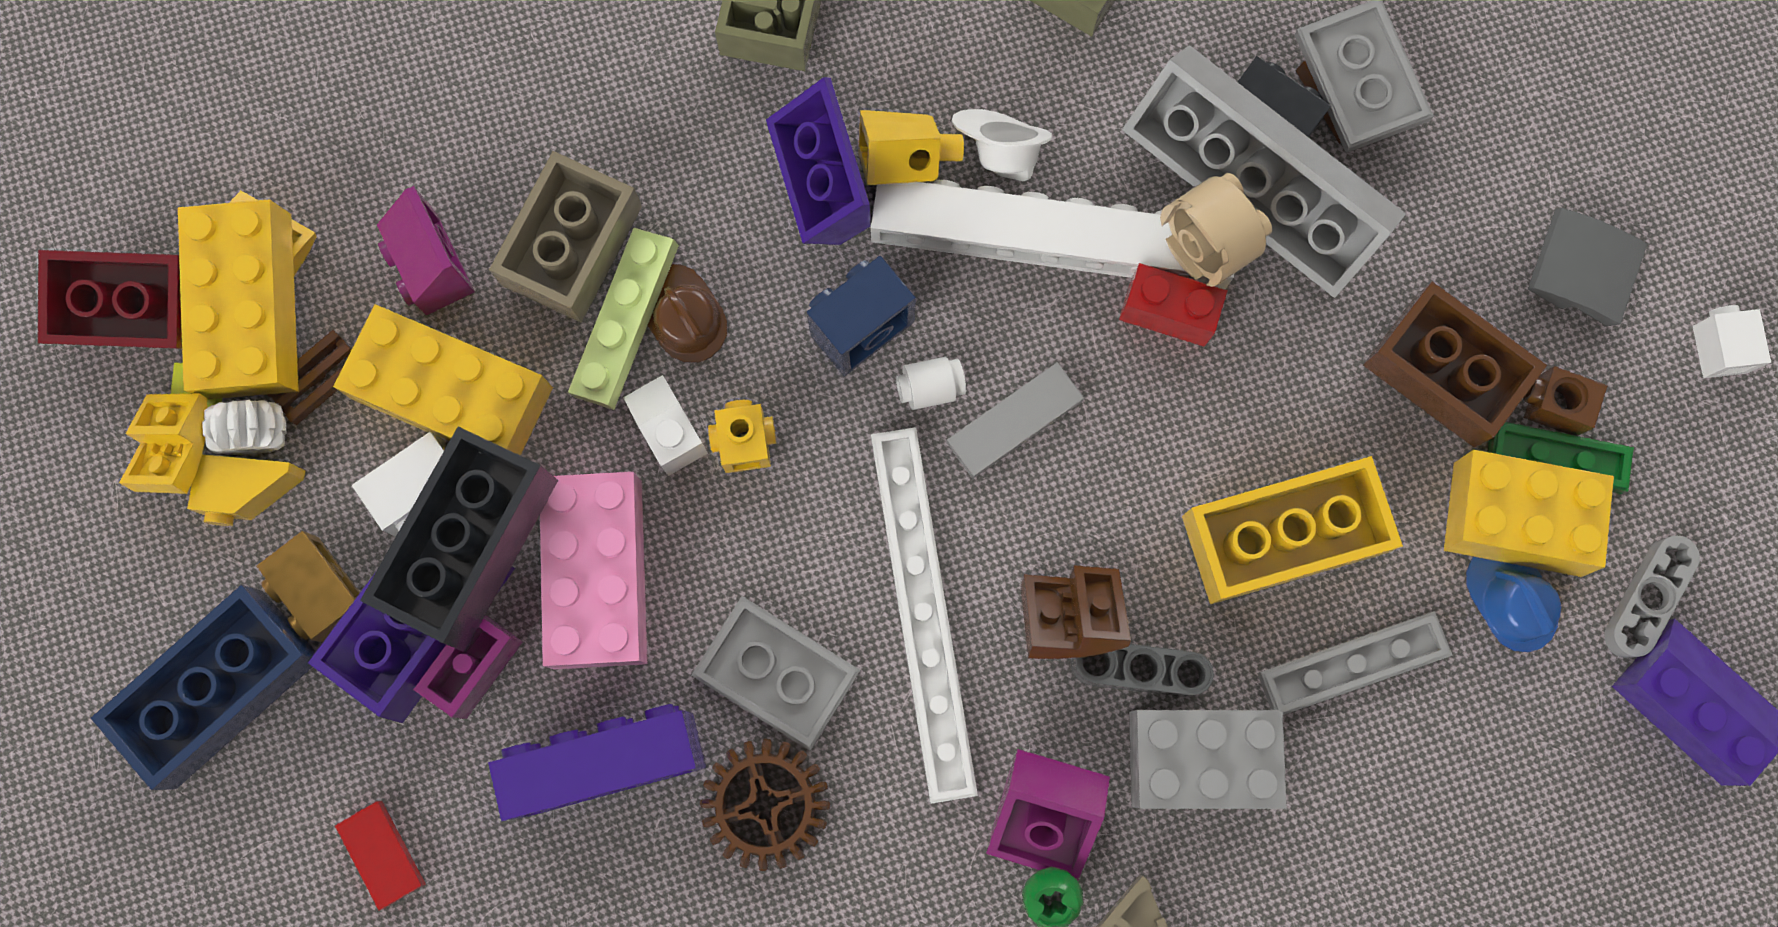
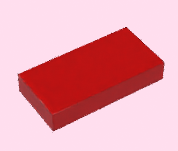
(380, 855)

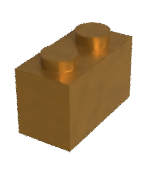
(309, 585)

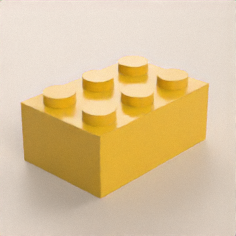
(1529, 513)

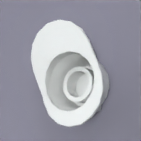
(1003, 142)

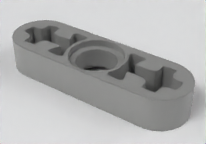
(1672, 591)

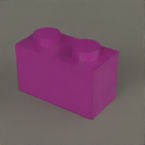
(462, 678)

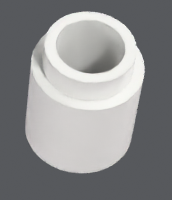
(931, 382)

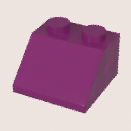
(422, 254)
(1048, 814)

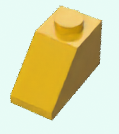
(239, 487)

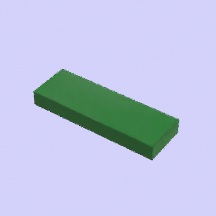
(1565, 451)

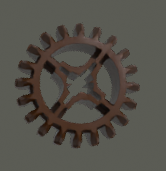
(726, 816)

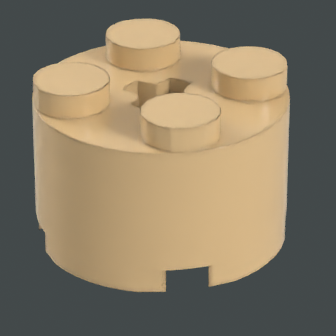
(1215, 229)

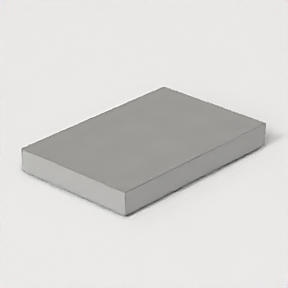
(1363, 75)
(776, 673)

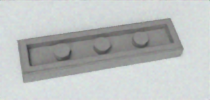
(1355, 664)

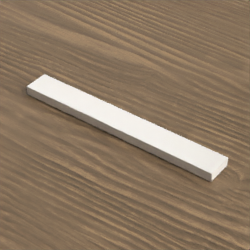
(923, 616)

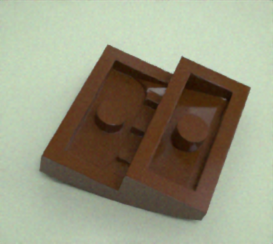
(1075, 613)

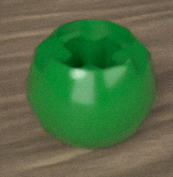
(1047, 882)

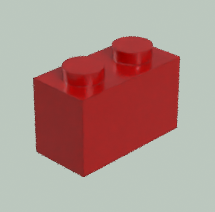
(1173, 305)

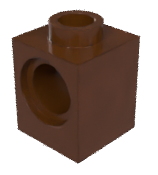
(1582, 396)

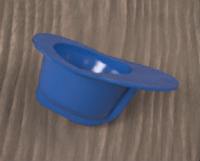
(1514, 603)

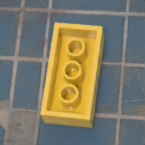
(237, 299)
(441, 382)
(1291, 530)

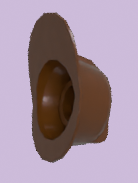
(688, 317)

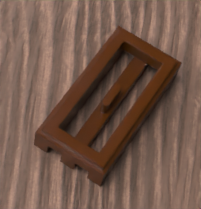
(306, 363)

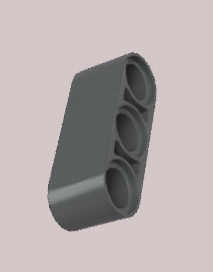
(1164, 671)

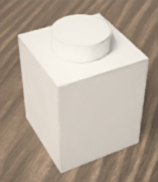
(1731, 342)

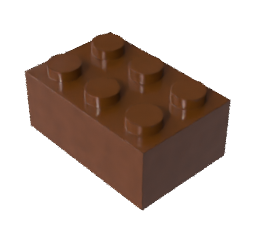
(1455, 365)

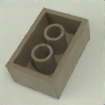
(566, 236)

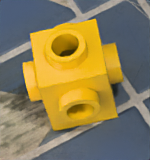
(747, 451)

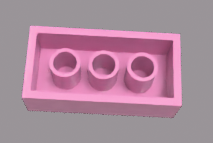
(593, 572)

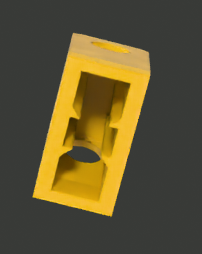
(904, 147)

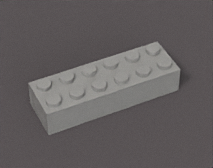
(1317, 207)

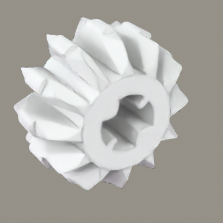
(244, 427)

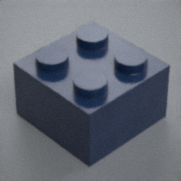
(861, 314)

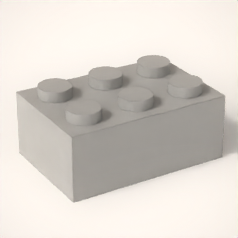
(1207, 759)

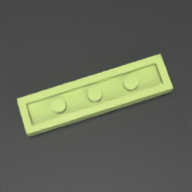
(623, 318)

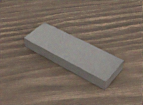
(1015, 420)

